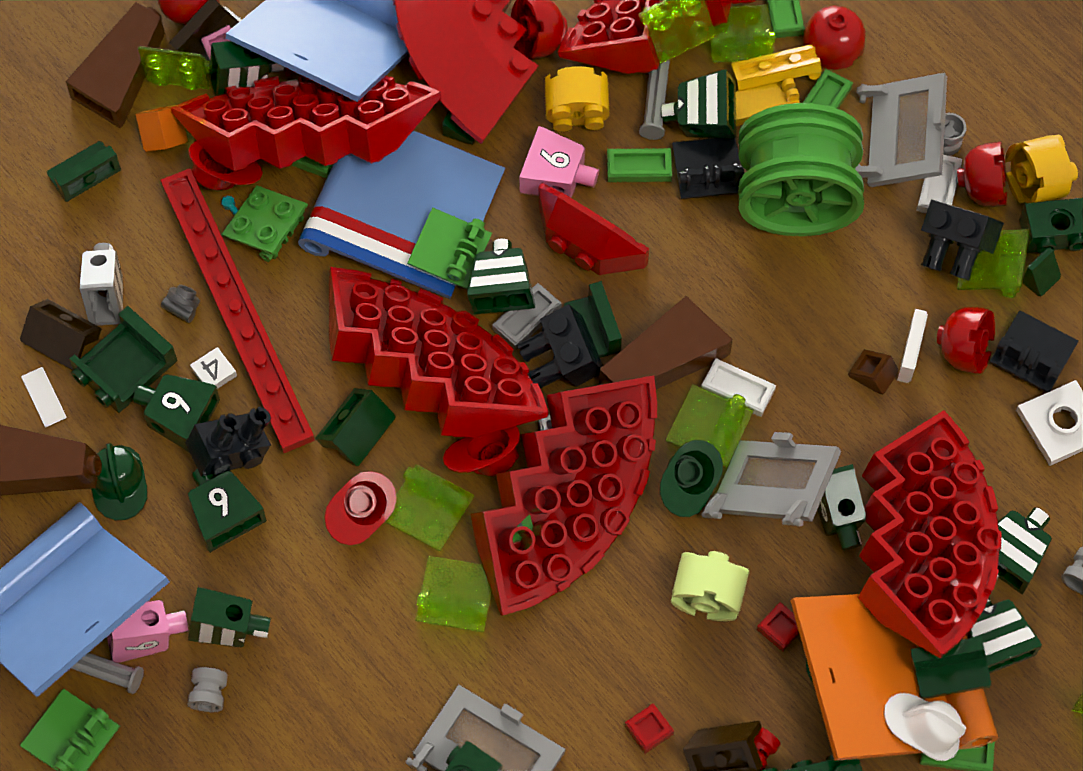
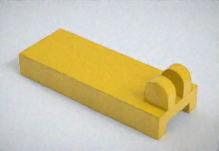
(777, 67)
(762, 97)

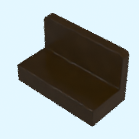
(207, 20)
(57, 332)
(724, 748)

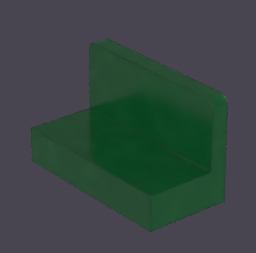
(84, 170)
(599, 320)
(357, 425)
(957, 671)

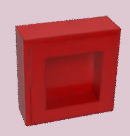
(779, 627)
(649, 728)

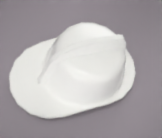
(925, 725)

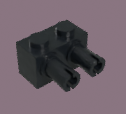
(968, 229)
(572, 348)
(229, 442)

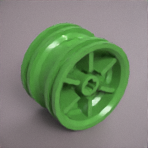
(800, 169)

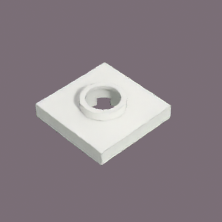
(1052, 440)

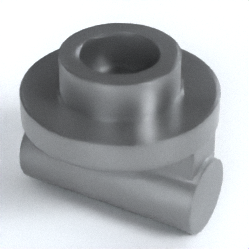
(181, 302)

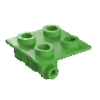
(266, 221)
(449, 247)
(70, 734)

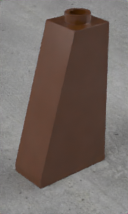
(114, 71)
(670, 348)
(44, 463)

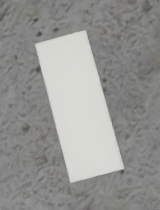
(44, 397)

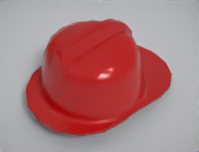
(216, 176)
(484, 454)
(360, 507)

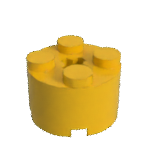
(577, 99)
(1040, 170)

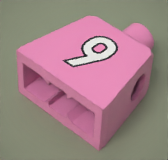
(555, 163)
(145, 632)

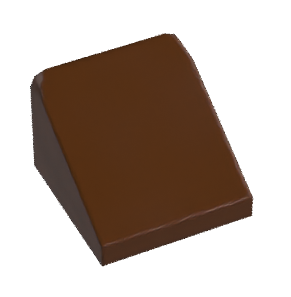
(874, 370)

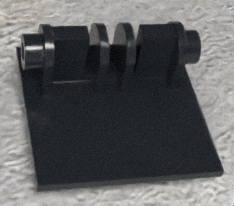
(707, 167)
(1034, 351)

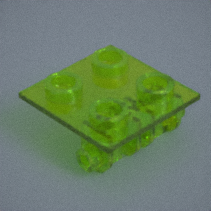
(677, 26)
(744, 35)
(175, 68)
(1003, 268)
(711, 419)
(428, 507)
(454, 594)

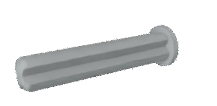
(656, 94)
(111, 671)

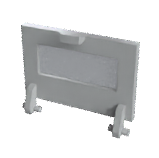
(905, 129)
(775, 480)
(488, 728)

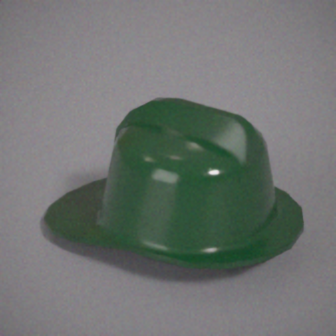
(690, 478)
(121, 484)

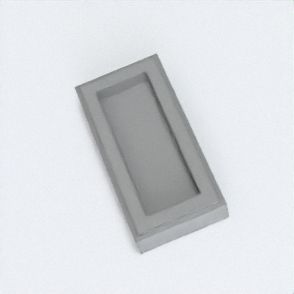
(522, 324)

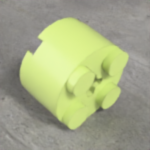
(709, 586)

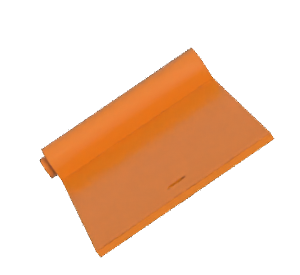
(858, 669)

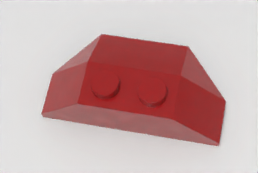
(587, 236)

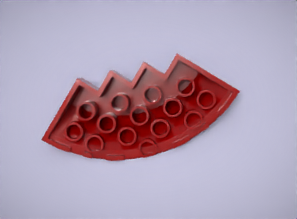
(617, 40)
(468, 56)
(304, 119)
(431, 354)
(575, 487)
(931, 537)

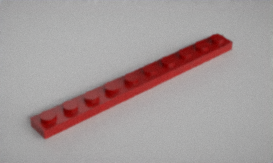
(237, 311)

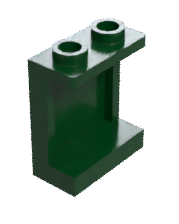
(123, 361)

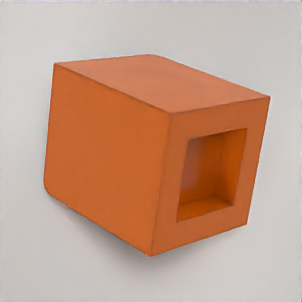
(160, 129)

